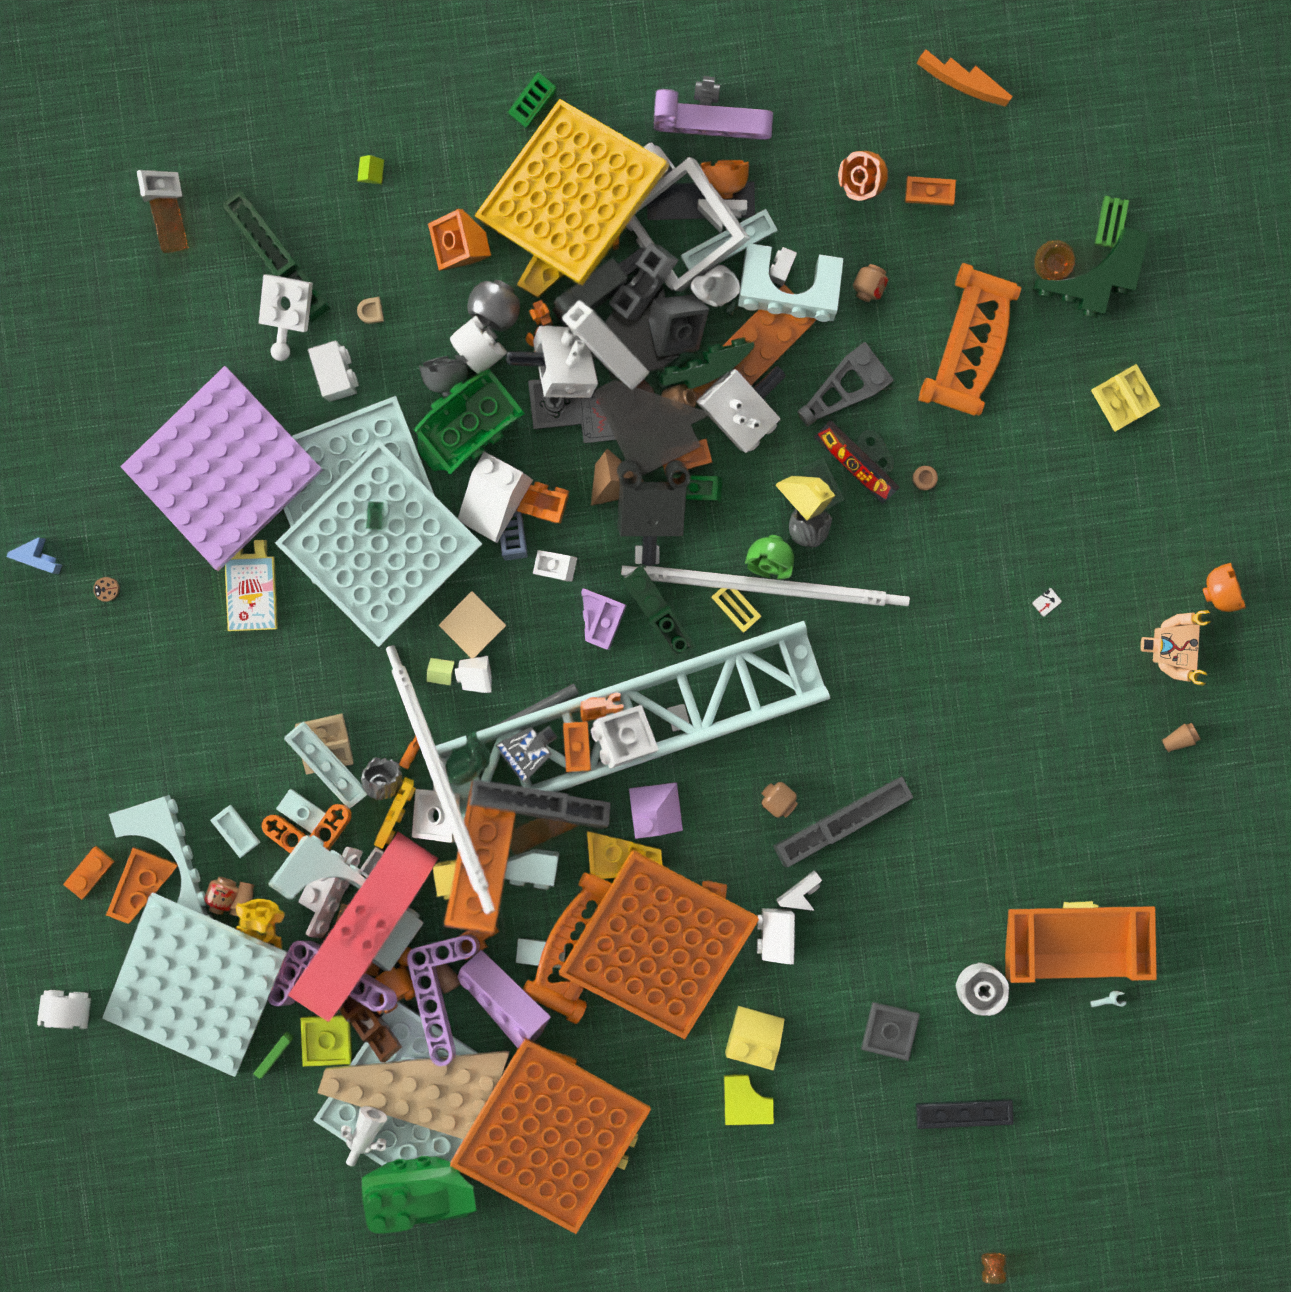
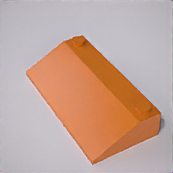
(1081, 943)

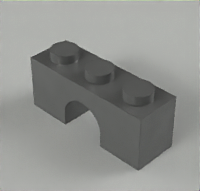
(654, 269)

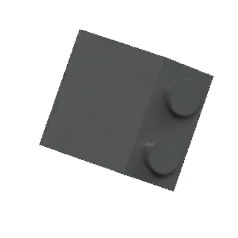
(677, 324)

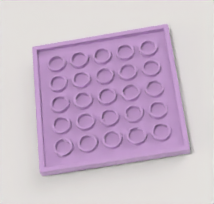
(221, 468)

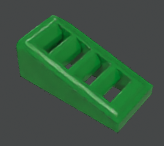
(525, 95)

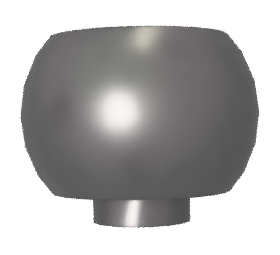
(494, 304)

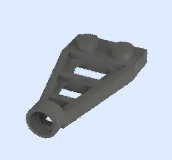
(867, 367)

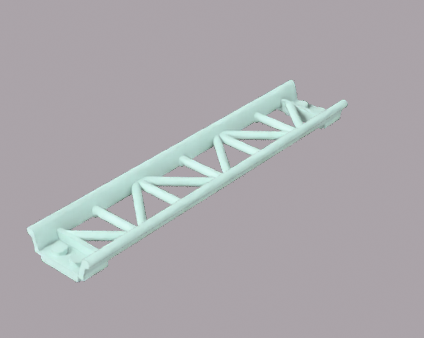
(802, 677)

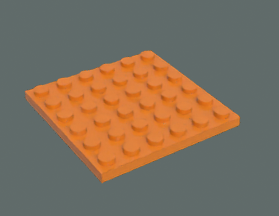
(658, 944)
(550, 1135)

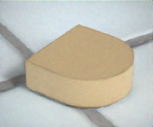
(370, 311)

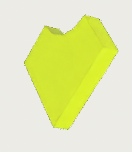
(744, 1104)

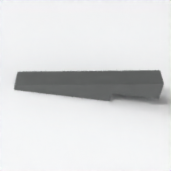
(540, 804)
(842, 822)

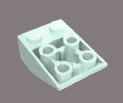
(533, 867)

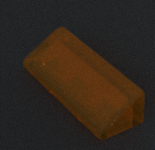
(168, 224)
(536, 832)

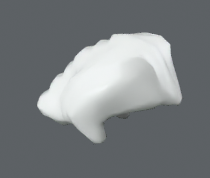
(716, 286)

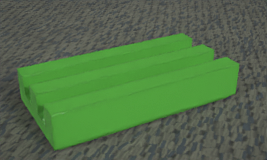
(1124, 206)
(273, 1055)

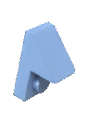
(30, 554)

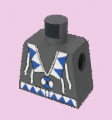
(527, 750)

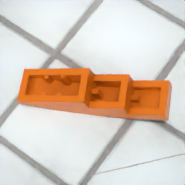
(973, 83)

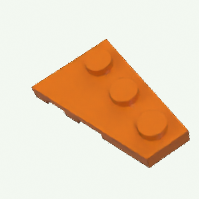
(140, 878)

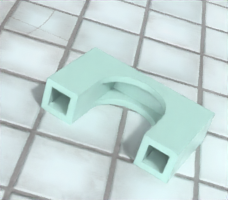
(760, 293)

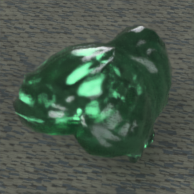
(467, 761)

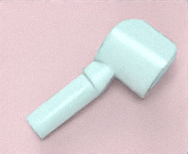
(1109, 1000)

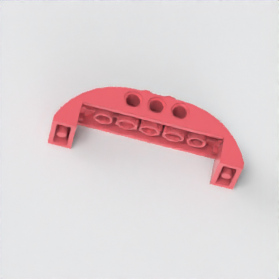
(363, 927)

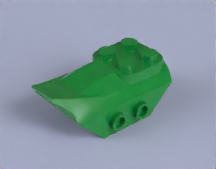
(466, 422)
(415, 1193)

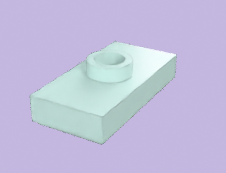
(301, 810)
(235, 831)

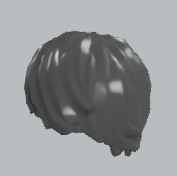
(809, 532)
(382, 778)

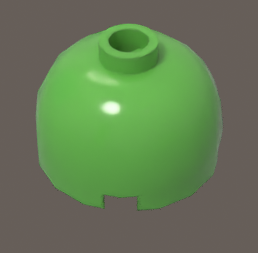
(770, 556)

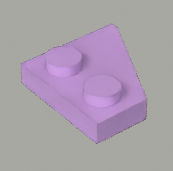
(601, 618)

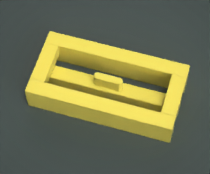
(750, 622)

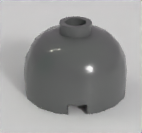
(443, 373)

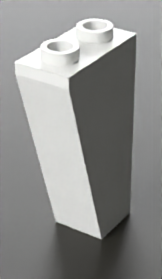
(605, 345)

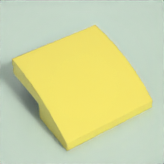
(1125, 397)

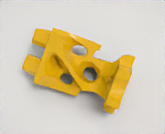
(260, 916)

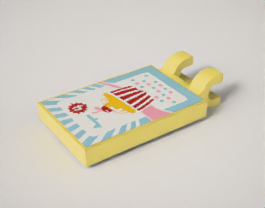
(251, 590)

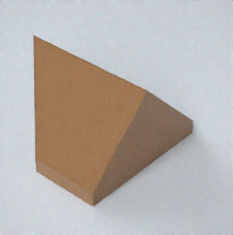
(606, 480)

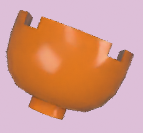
(863, 175)
(727, 176)
(1224, 589)

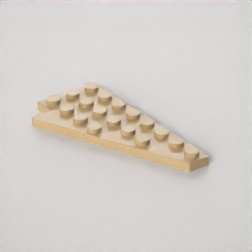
(420, 1091)

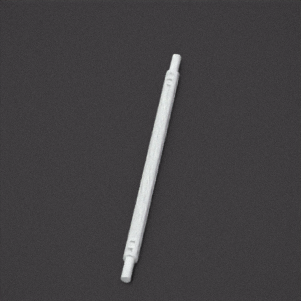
(770, 586)
(440, 780)

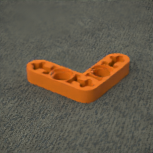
(329, 816)

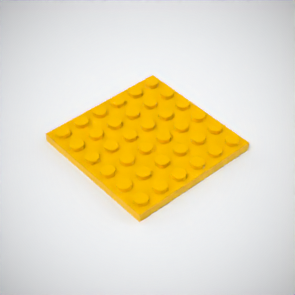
(571, 191)

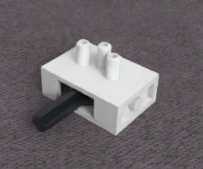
(562, 362)
(741, 409)

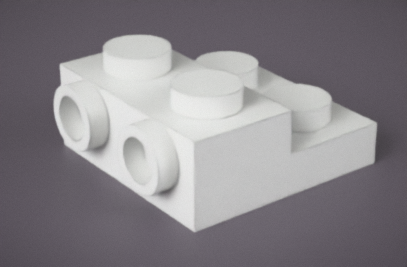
(624, 736)

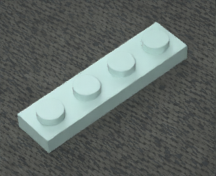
(757, 228)
(325, 765)

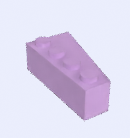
(503, 999)

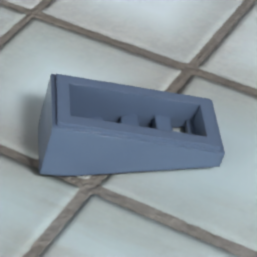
(518, 552)

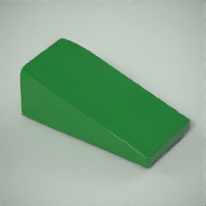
(703, 488)

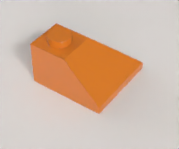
(458, 240)

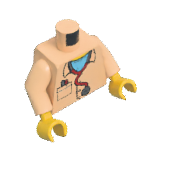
(1177, 646)

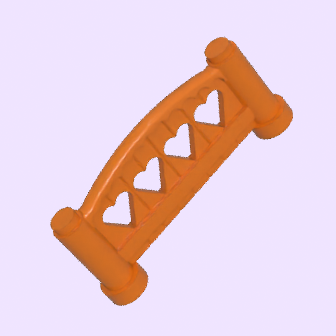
(978, 289)
(564, 995)

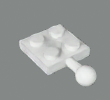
(275, 315)
(423, 822)

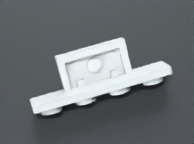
(325, 896)

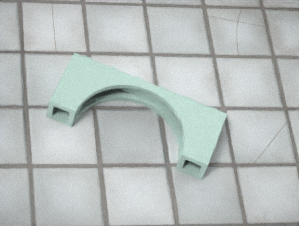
(159, 822)
(312, 862)

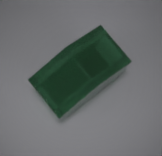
(375, 515)

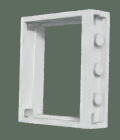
(738, 234)

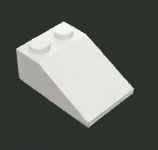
(492, 496)

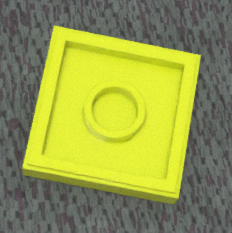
(325, 1041)

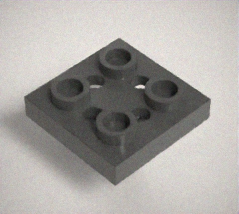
(543, 417)

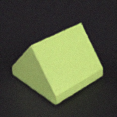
(440, 671)

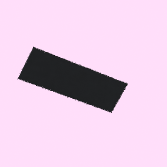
(681, 202)

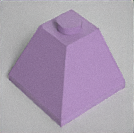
(655, 810)

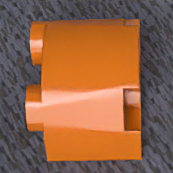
(544, 503)
(400, 982)

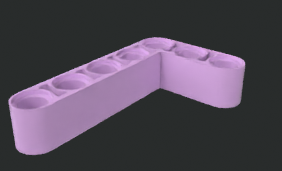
(710, 120)
(296, 960)
(434, 992)

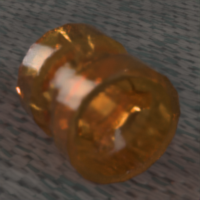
(993, 1267)

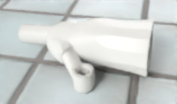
(366, 1129)

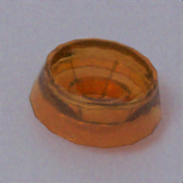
(1054, 260)

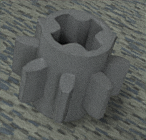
(707, 91)

